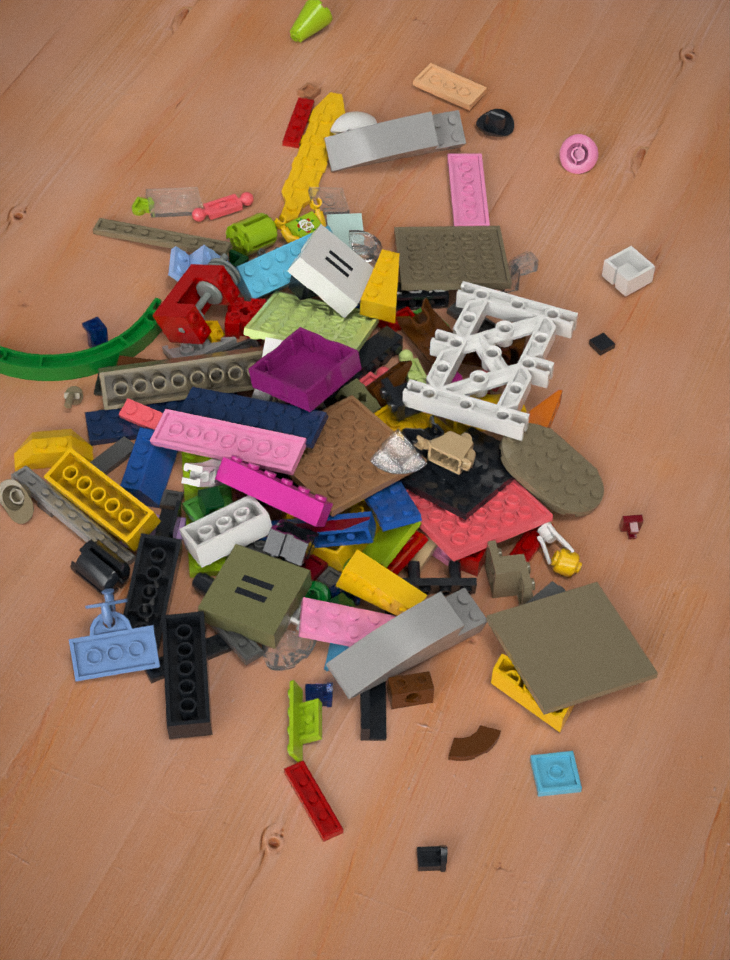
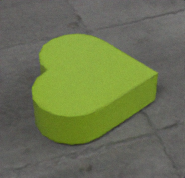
(140, 206)

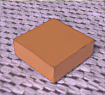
(309, 91)

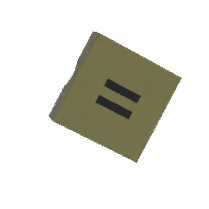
(255, 595)

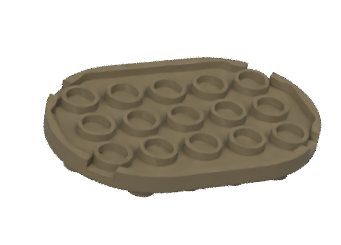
(553, 471)

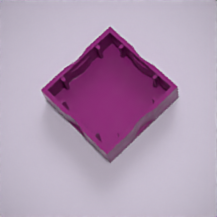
(305, 369)

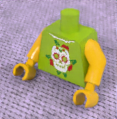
(303, 225)

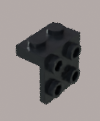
(394, 397)

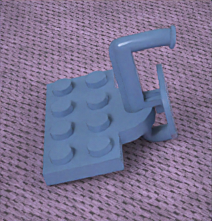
(114, 647)

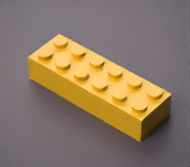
(101, 498)

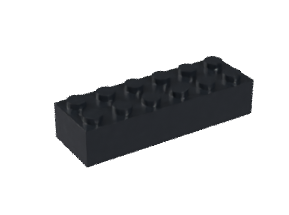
(186, 675)

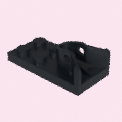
(431, 433)

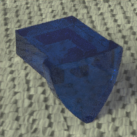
(321, 691)

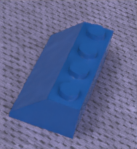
(148, 469)

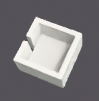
(628, 271)

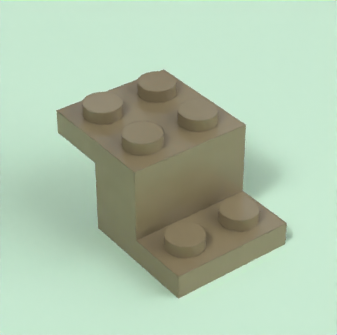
(508, 574)

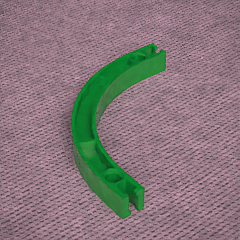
(85, 362)

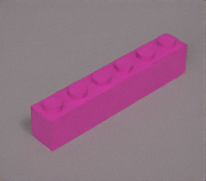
(274, 491)

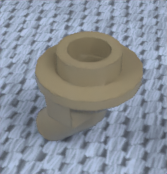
(73, 396)

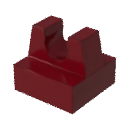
(631, 525)

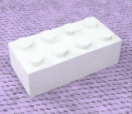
(220, 531)

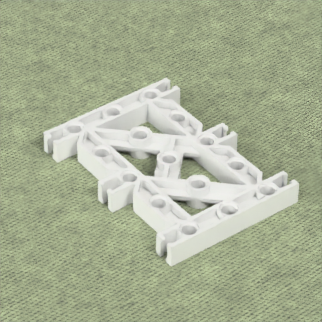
(453, 399)

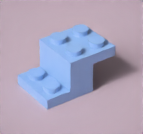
(181, 260)

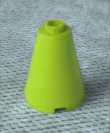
(310, 20)

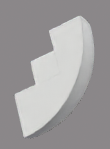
(352, 121)

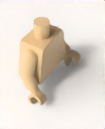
(449, 451)

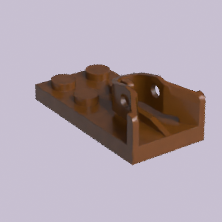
(422, 328)

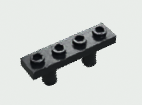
(444, 585)

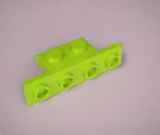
(304, 721)

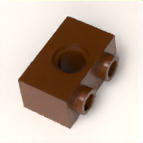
(410, 690)

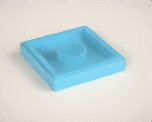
(555, 773)

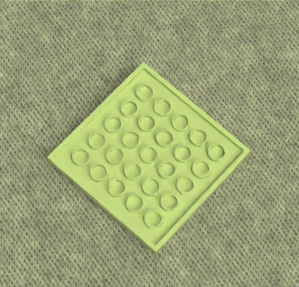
(286, 313)

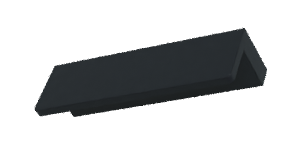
(373, 713)

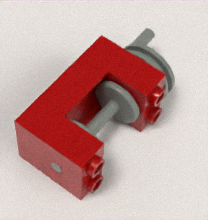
(200, 286)

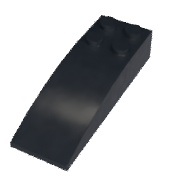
(153, 582)

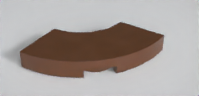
(474, 745)

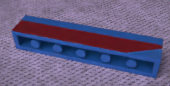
(341, 529)

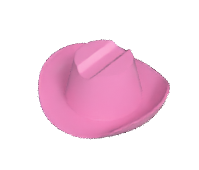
(578, 154)

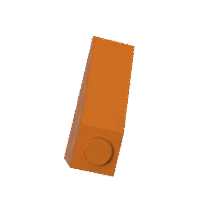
(545, 412)

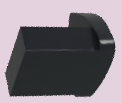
(432, 858)

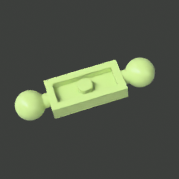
(416, 371)

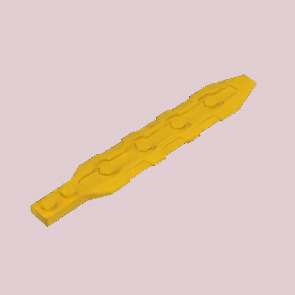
(311, 157)

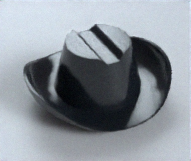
(496, 123)

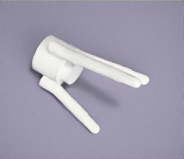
(549, 534)

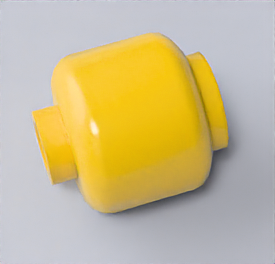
(566, 562)

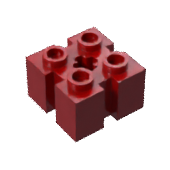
(240, 314)

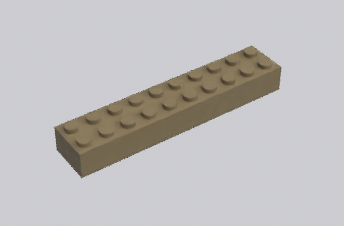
(174, 377)

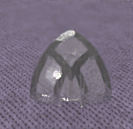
(365, 245)
(519, 266)
(398, 455)
(288, 652)

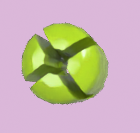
(252, 234)

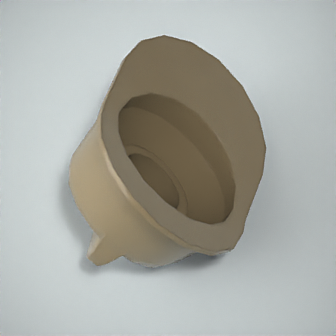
(16, 500)

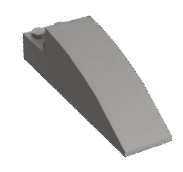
(395, 140)
(407, 641)

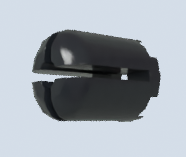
(101, 567)

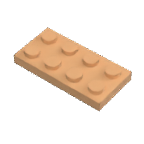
(449, 86)

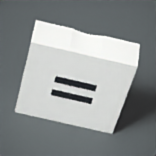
(332, 270)

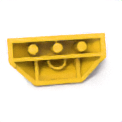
(46, 447)

